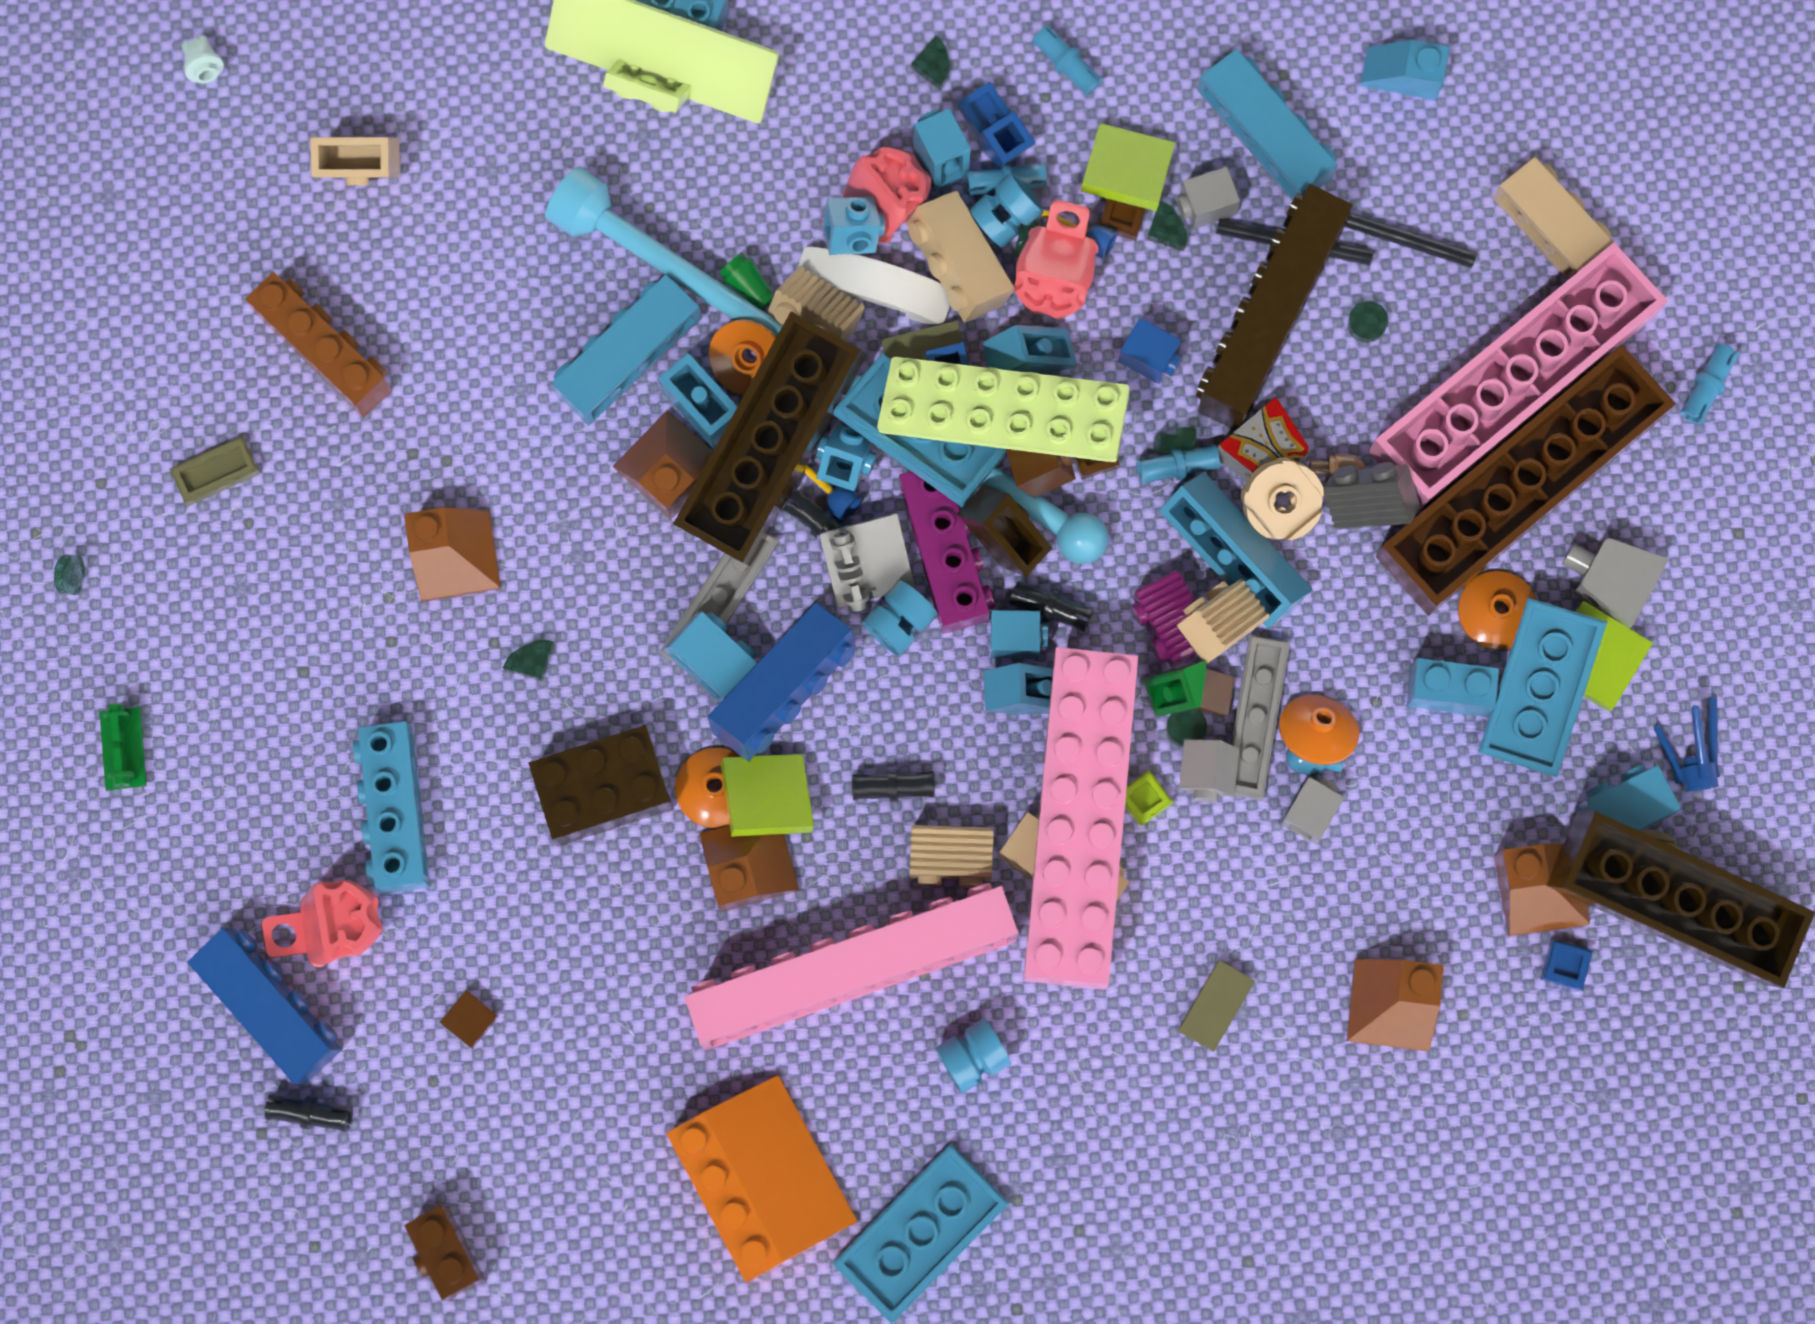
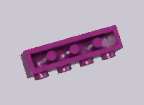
(946, 556)

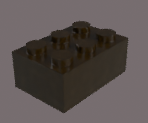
(600, 786)

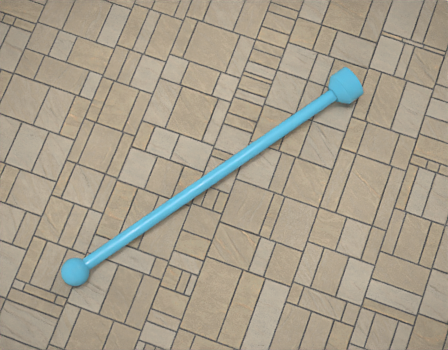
(584, 206)

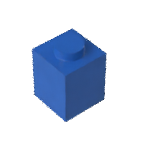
(1151, 351)

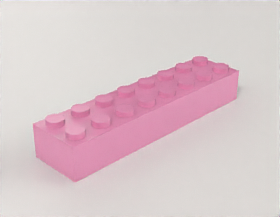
(1520, 373)
(1081, 819)
(851, 967)

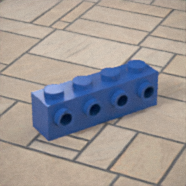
(782, 682)
(265, 1005)

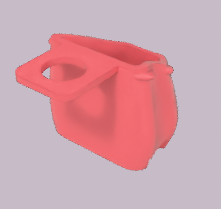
(894, 182)
(1056, 264)
(332, 923)

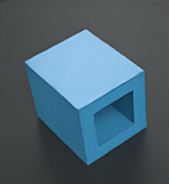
(1017, 634)

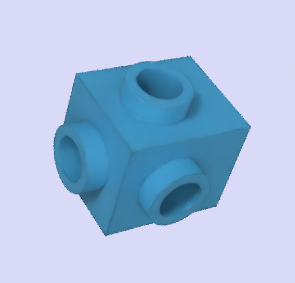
(852, 225)
(845, 457)

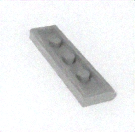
(726, 587)
(1258, 713)

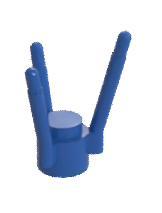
(1702, 770)

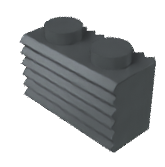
(1371, 496)

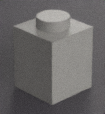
(1208, 198)
(1209, 769)
(1313, 809)

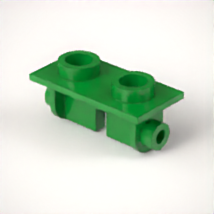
(122, 747)

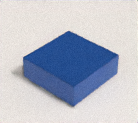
(1566, 965)

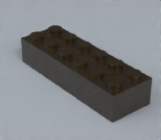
(1277, 300)
(770, 438)
(1681, 898)

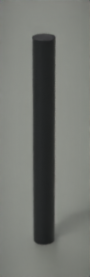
(1265, 236)
(1411, 240)

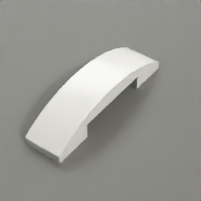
(880, 284)

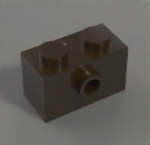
(1005, 530)

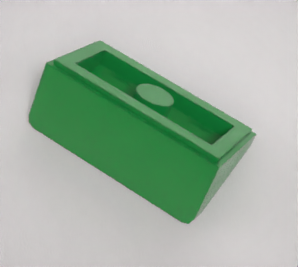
(1176, 688)

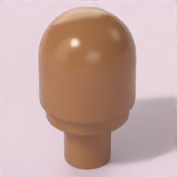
(1334, 462)

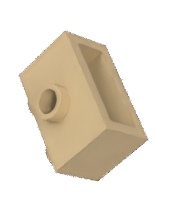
(355, 158)

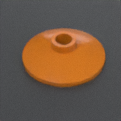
(729, 353)
(1478, 613)
(1317, 741)
(691, 790)

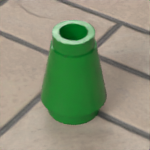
(747, 281)

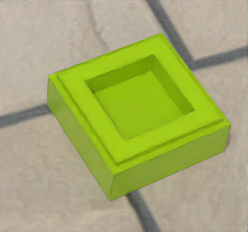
(1146, 799)

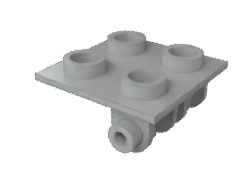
(866, 560)

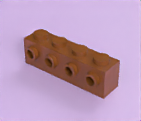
(318, 344)

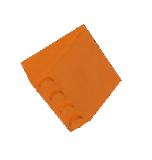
(761, 1178)

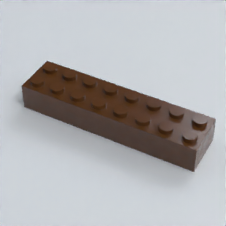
(1525, 480)

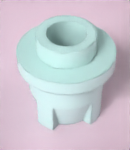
(201, 61)

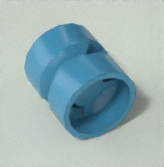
(1018, 202)
(899, 618)
(973, 1055)

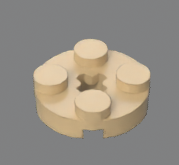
(1305, 501)

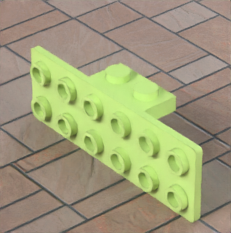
(664, 56)
(1004, 409)

